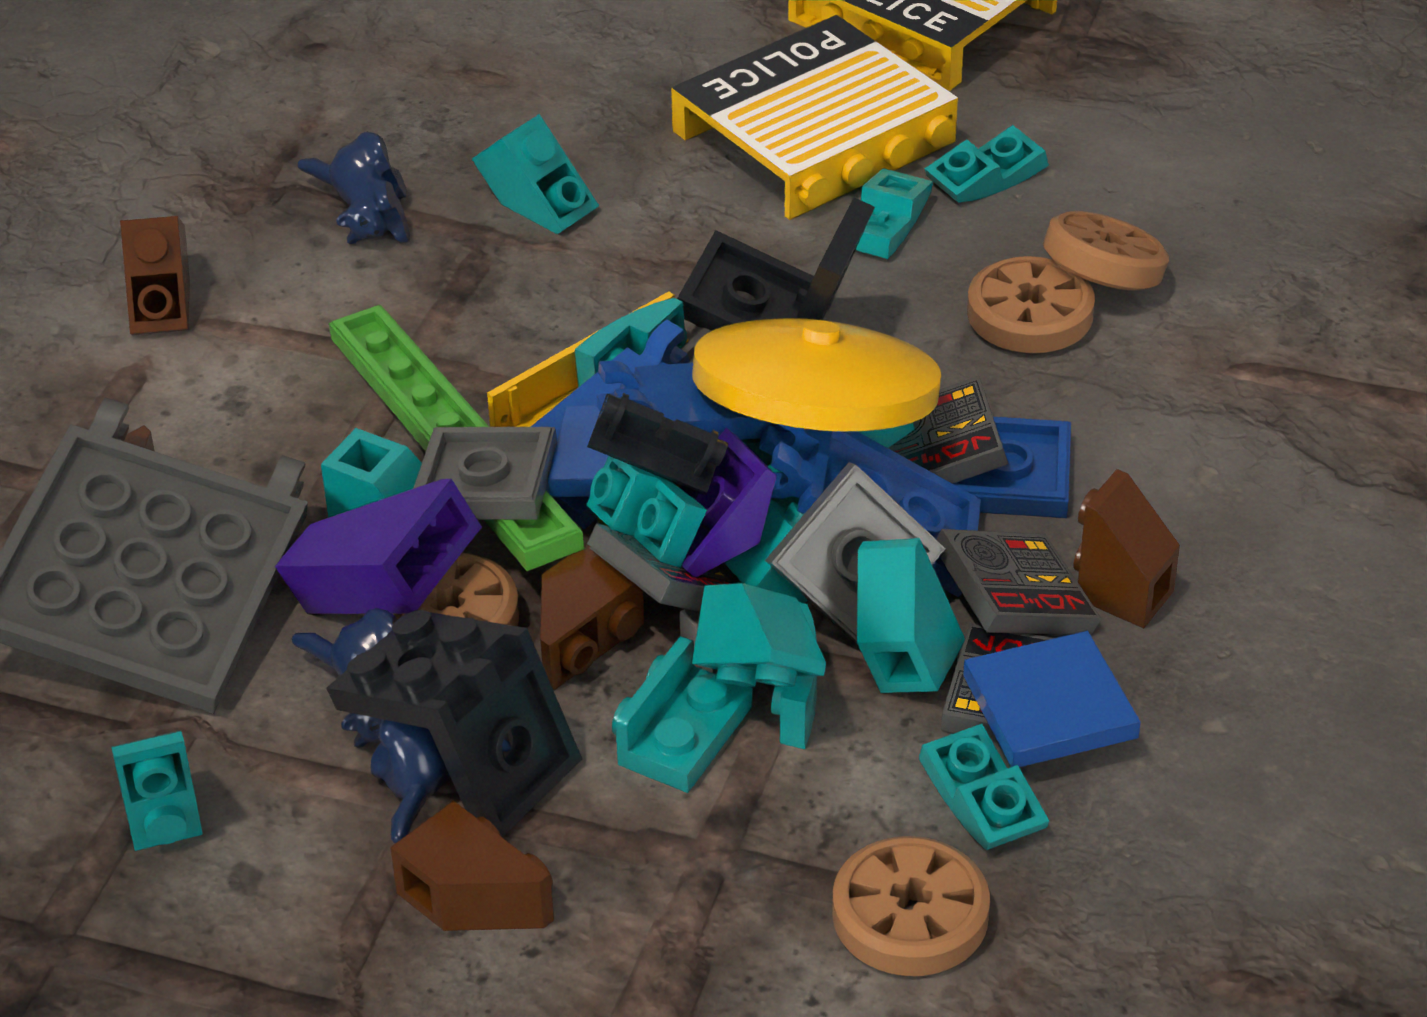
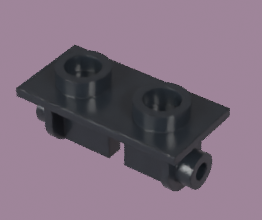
(657, 443)

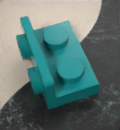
(677, 719)

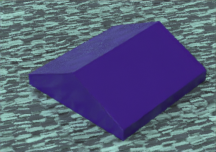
(734, 506)

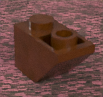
(156, 274)
(1125, 552)
(585, 613)
(470, 876)

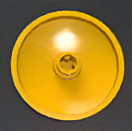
(816, 374)

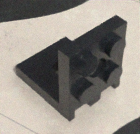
(778, 287)
(469, 689)

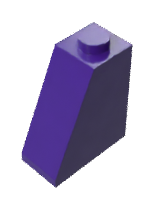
(380, 552)

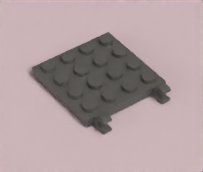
(144, 562)

